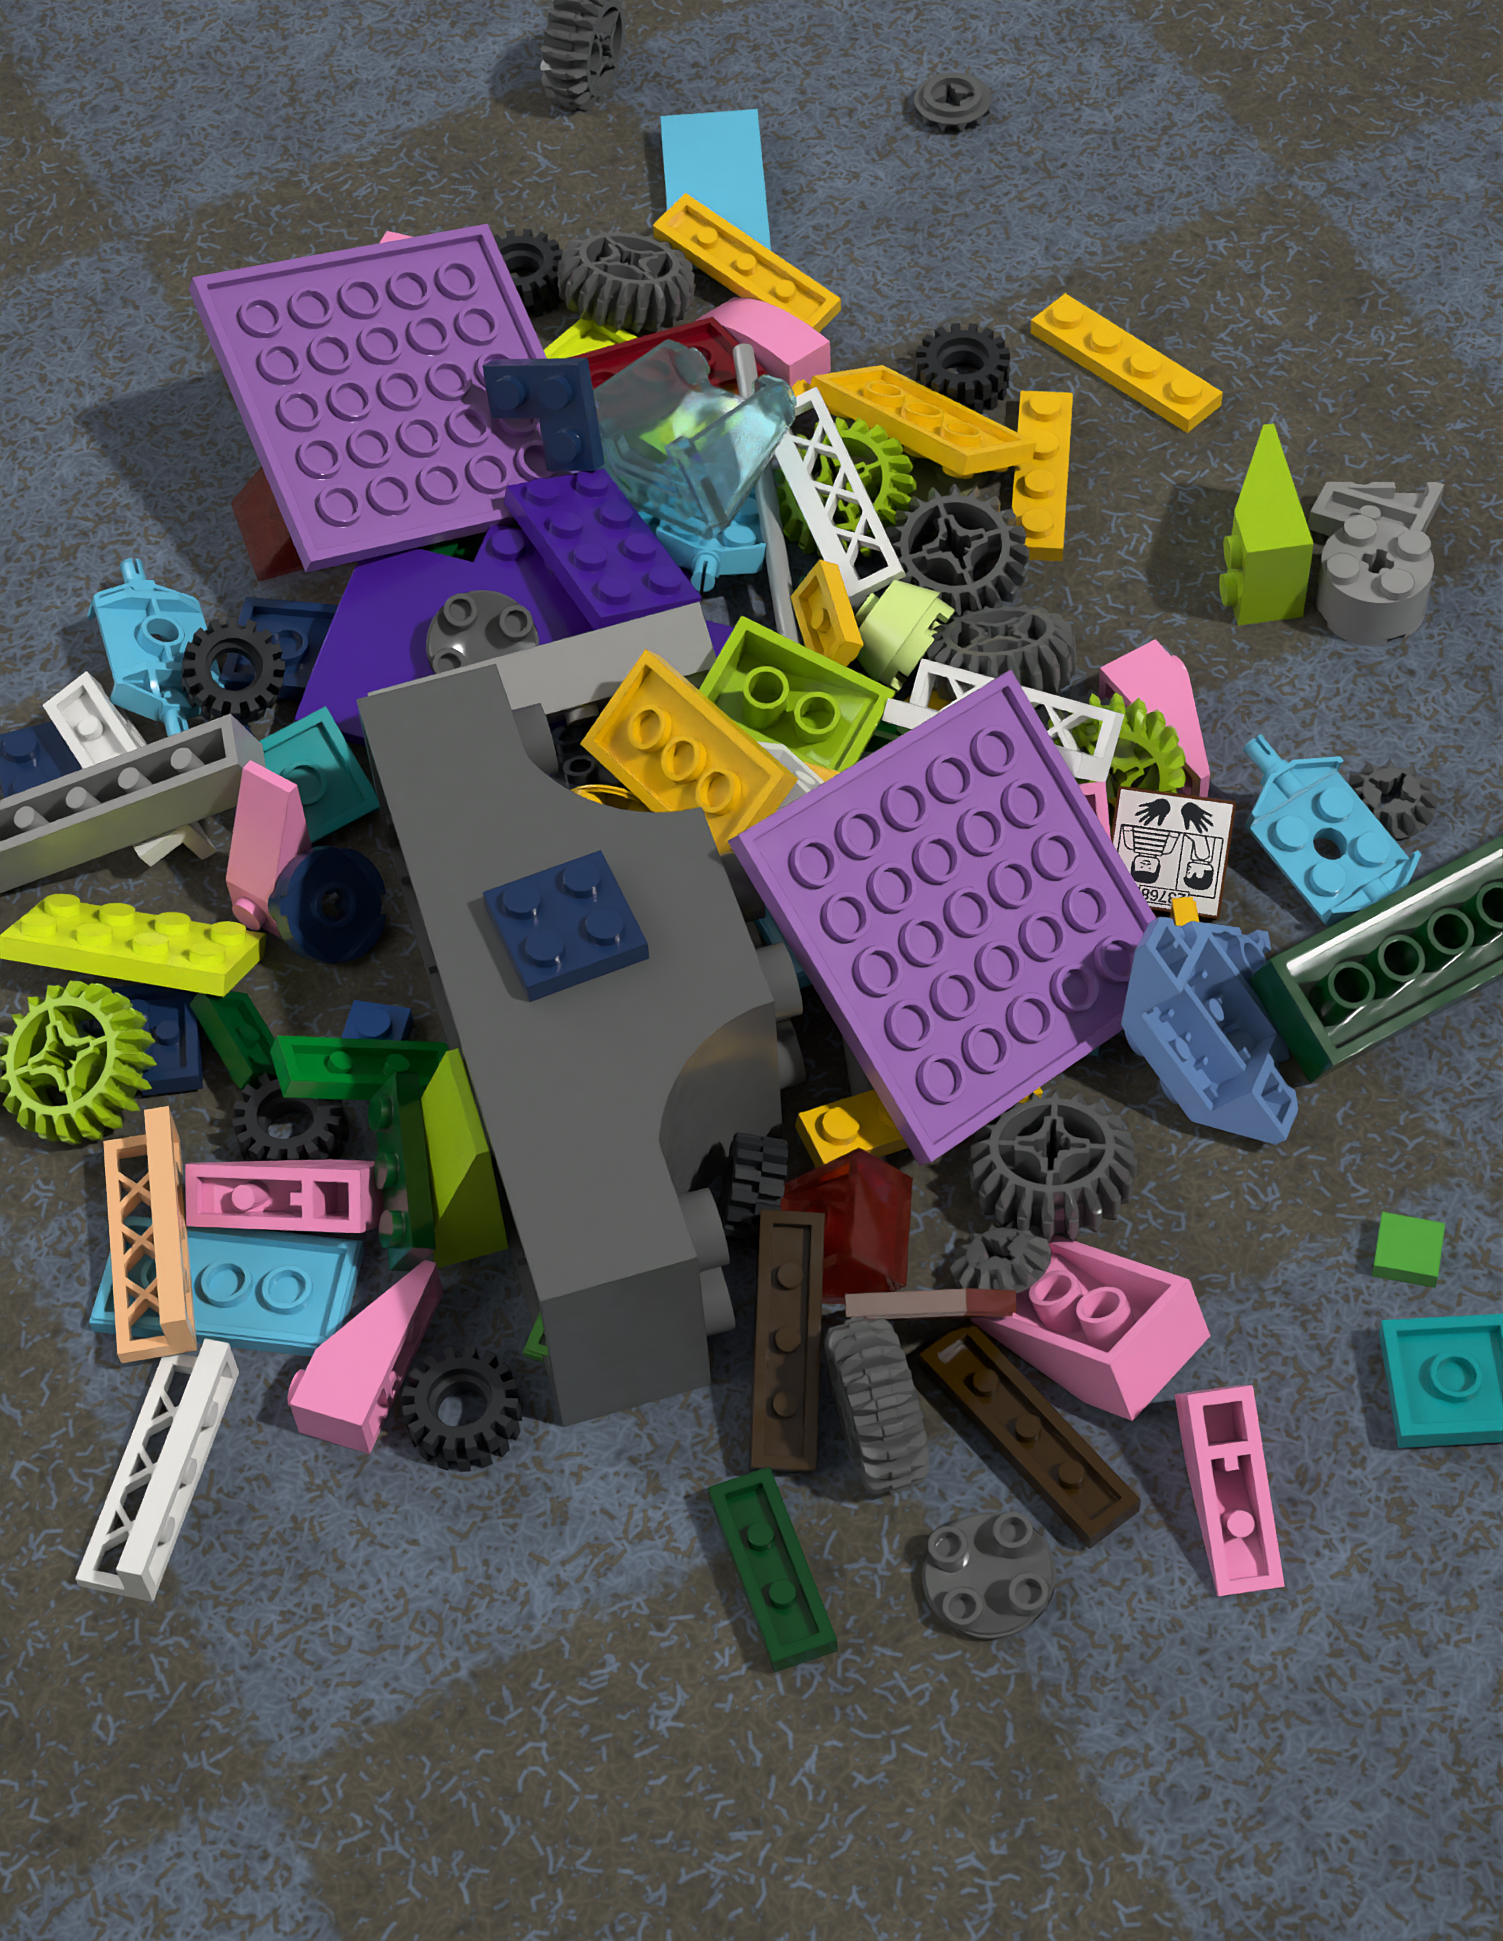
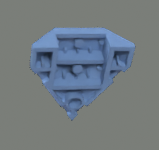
(1208, 1029)

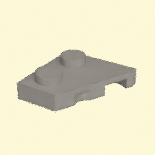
(1377, 500)

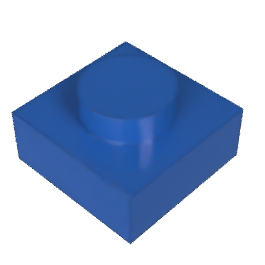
(378, 1022)

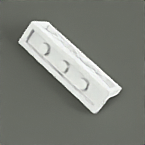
(820, 515)
(102, 731)
(1080, 764)
(170, 1479)

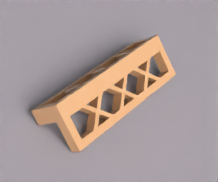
(163, 1241)

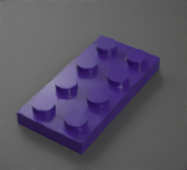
(599, 547)

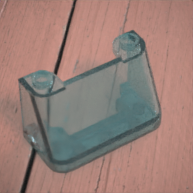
(687, 445)

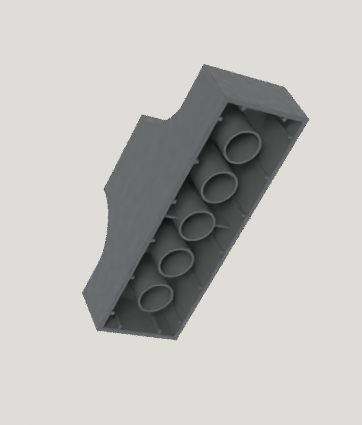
(608, 1095)

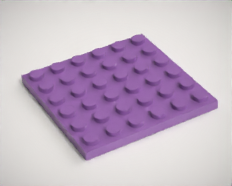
(374, 389)
(955, 913)

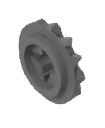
(966, 91)
(1401, 816)
(980, 1268)

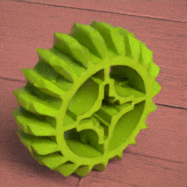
(883, 478)
(1143, 744)
(93, 1072)

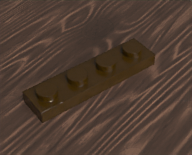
(786, 1342)
(1029, 1433)

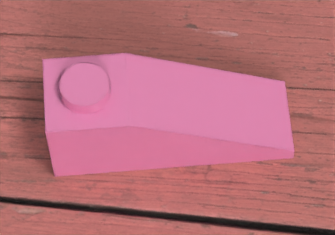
(1164, 686)
(265, 838)
(284, 1195)
(363, 1365)
(1230, 1487)

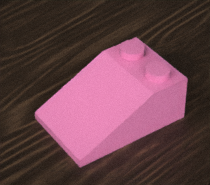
(1103, 1327)

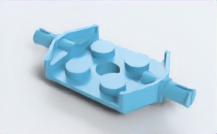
(730, 553)
(143, 667)
(1314, 801)

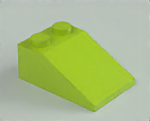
(1269, 541)
(795, 696)
(459, 1169)

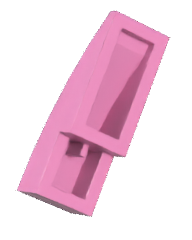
(779, 340)

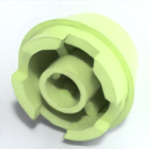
(898, 630)

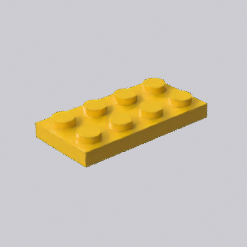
(924, 421)
(685, 752)

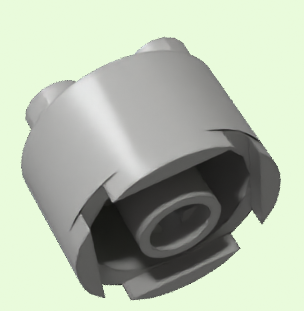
(1374, 580)

